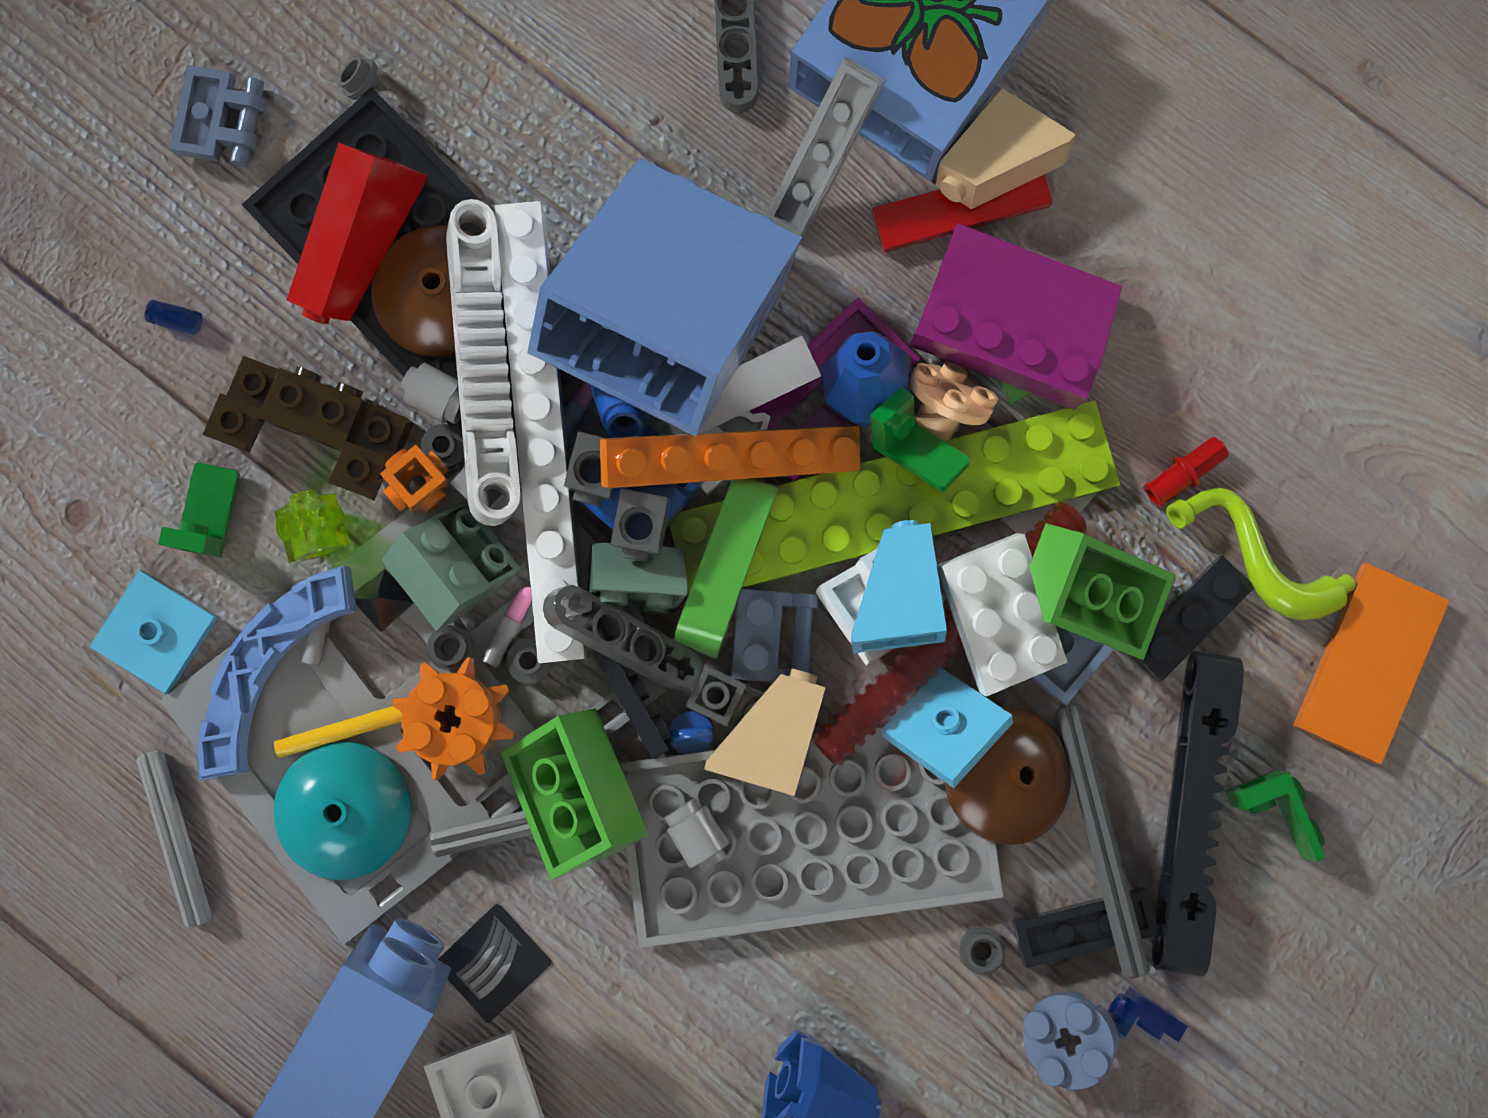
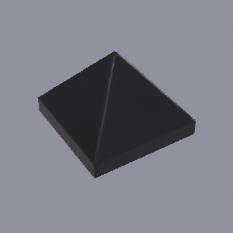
(383, 600)

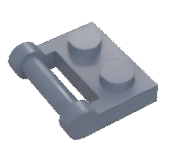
(759, 633)

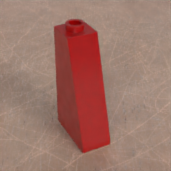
(351, 232)

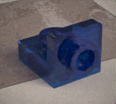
(1152, 1017)

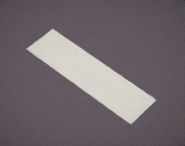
(761, 382)

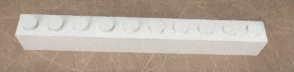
(538, 426)

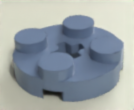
(1056, 1062)

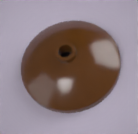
(404, 306)
(994, 799)

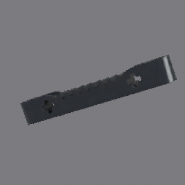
(1186, 936)

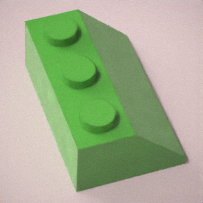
(1098, 590)
(573, 792)

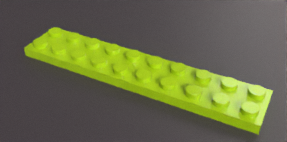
(845, 512)

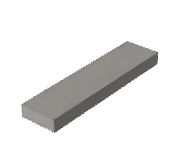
(825, 147)

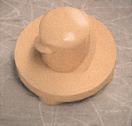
(949, 399)

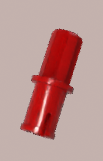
(1186, 471)

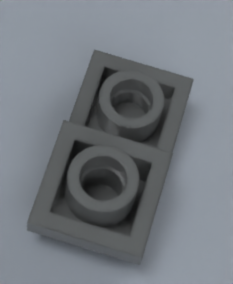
(722, 697)

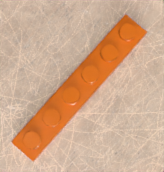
(728, 455)

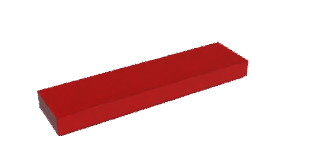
(935, 216)

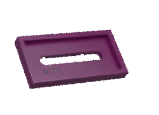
(853, 320)

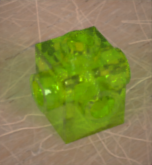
(311, 526)

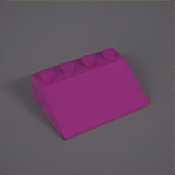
(1017, 317)

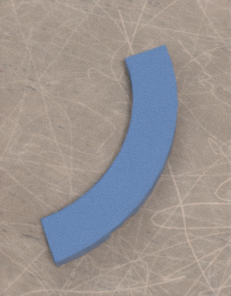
(254, 657)

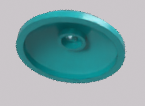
(372, 804)

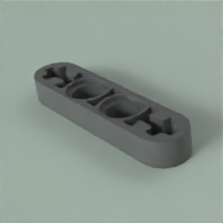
(740, 28)
(625, 633)

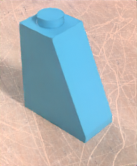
(902, 593)

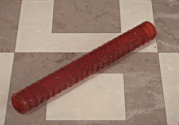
(913, 668)

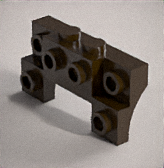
(313, 411)

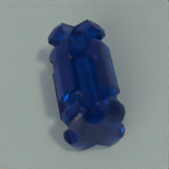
(173, 317)

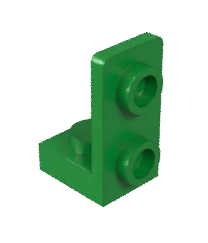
(912, 446)
(205, 512)
(1260, 795)

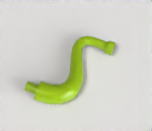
(1277, 591)

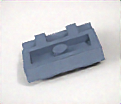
(204, 115)

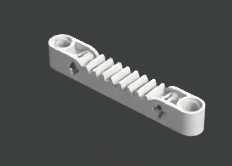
(481, 361)

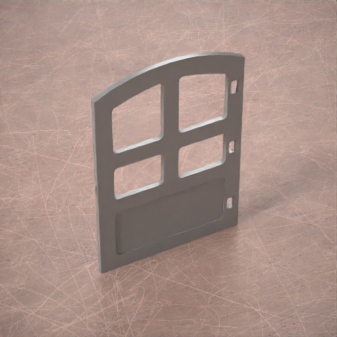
(313, 696)

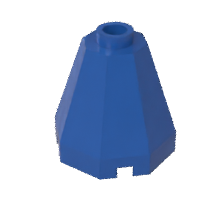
(864, 375)
(816, 1084)

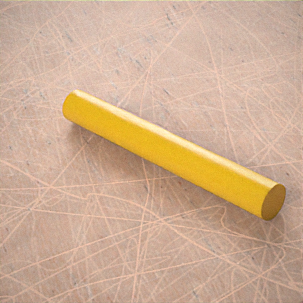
(337, 731)

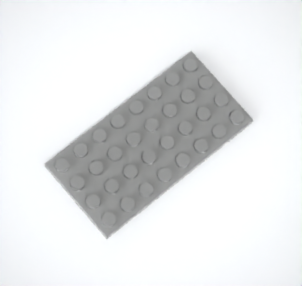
(840, 849)

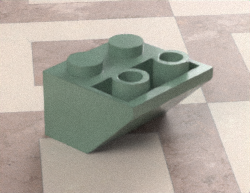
(449, 564)
(635, 583)

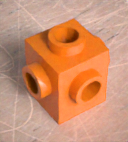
(405, 467)

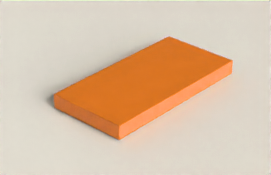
(1371, 663)

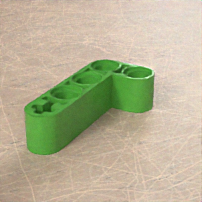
(725, 566)

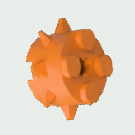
(429, 733)

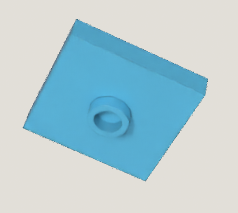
(154, 632)
(947, 727)

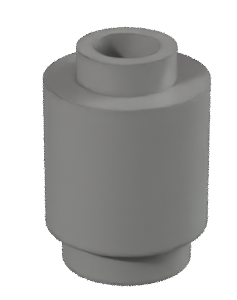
(432, 393)
(696, 835)

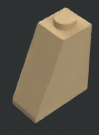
(1002, 151)
(773, 736)

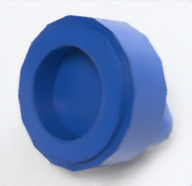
(691, 732)

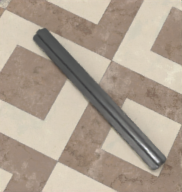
(1102, 842)

